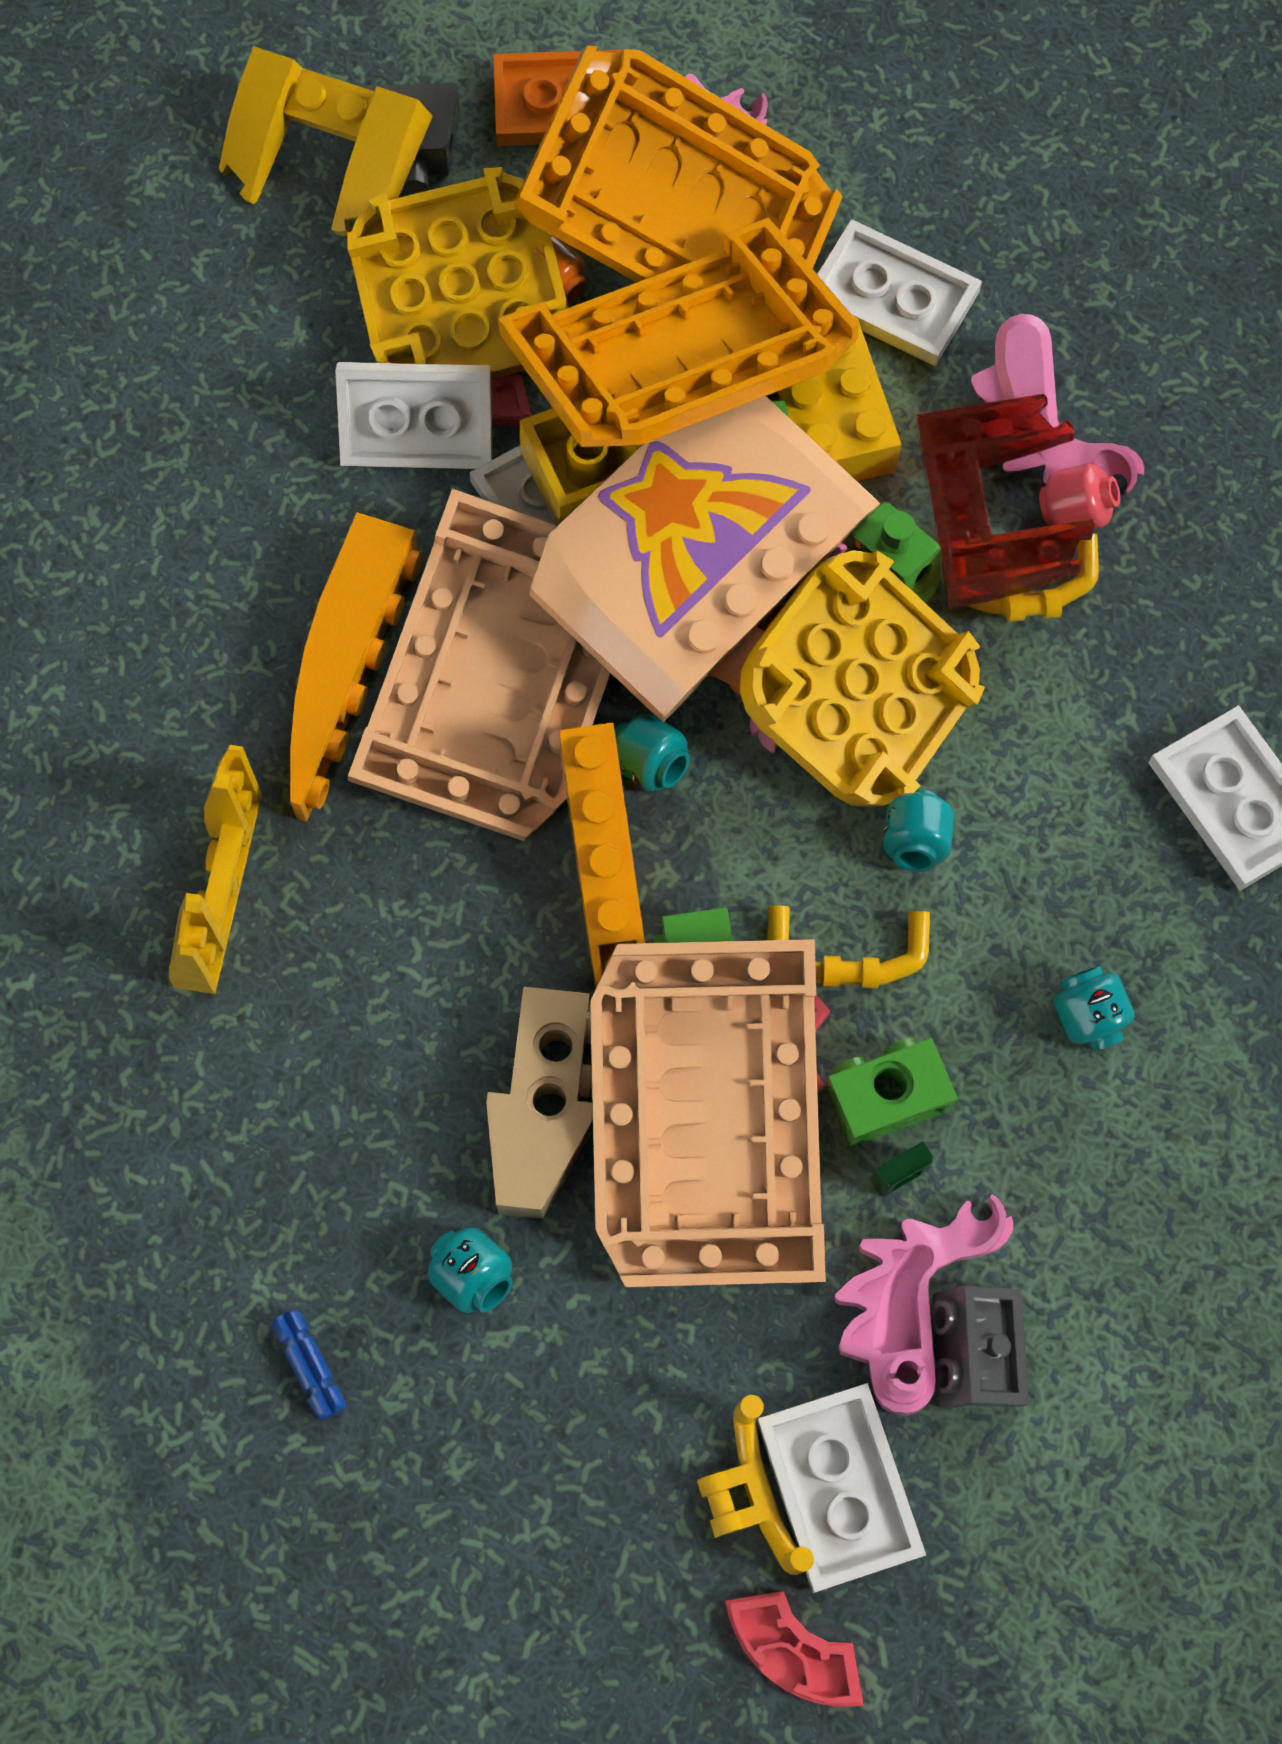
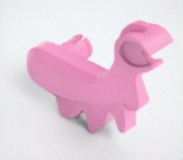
(1026, 369)
(896, 1323)

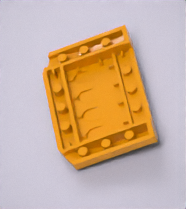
(660, 169)
(684, 341)

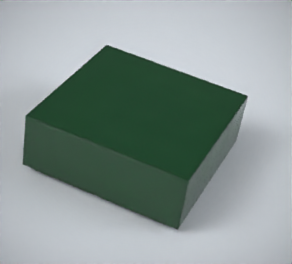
(902, 1169)

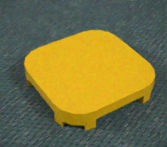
(445, 269)
(860, 679)

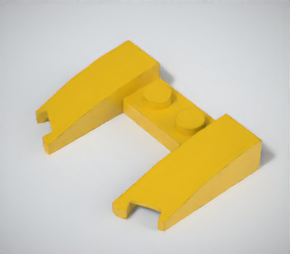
(279, 91)
(207, 916)

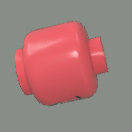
(1079, 495)

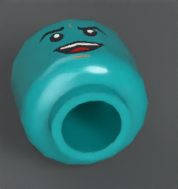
(651, 752)
(918, 830)
(1093, 1008)
(470, 1270)

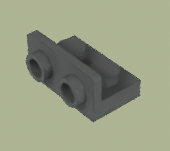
(979, 1347)

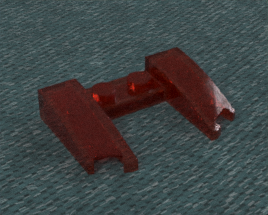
(974, 561)

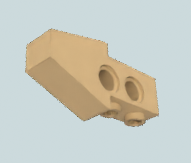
(525, 1145)

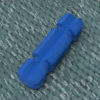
(308, 1364)

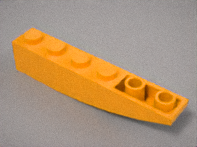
(344, 646)
(601, 841)

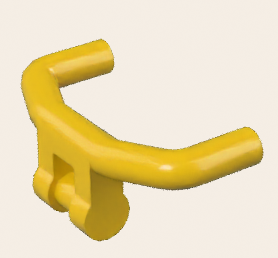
(1050, 601)
(868, 971)
(759, 1493)

